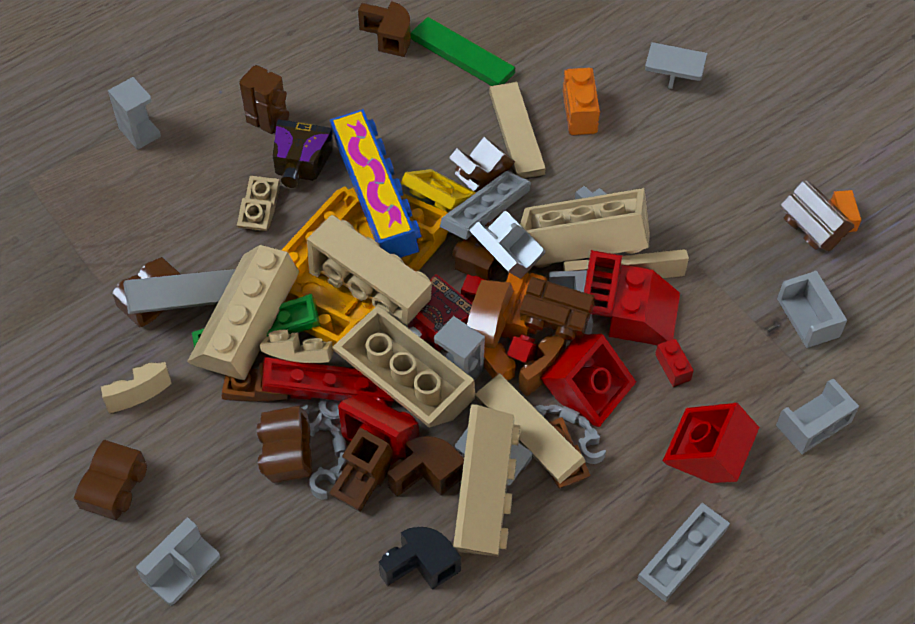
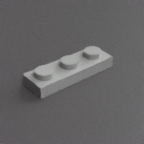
(683, 552)

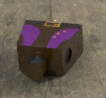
(300, 151)

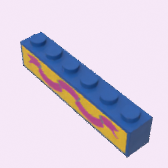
(374, 184)

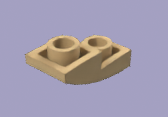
(259, 204)
(288, 347)
(147, 383)

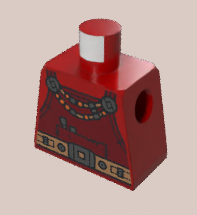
(443, 305)

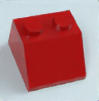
(644, 307)
(589, 378)
(378, 419)
(712, 442)

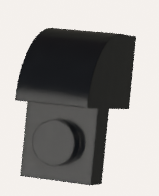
(424, 550)

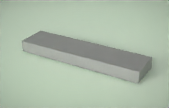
(485, 204)
(176, 291)

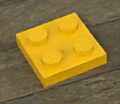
(436, 187)

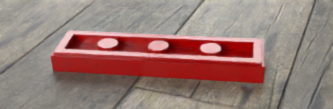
(317, 381)

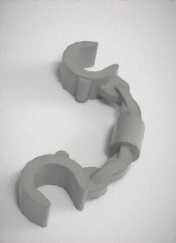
(591, 436)
(340, 446)

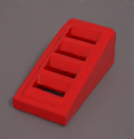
(609, 261)

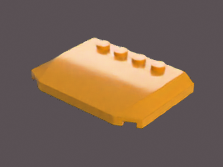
(337, 307)

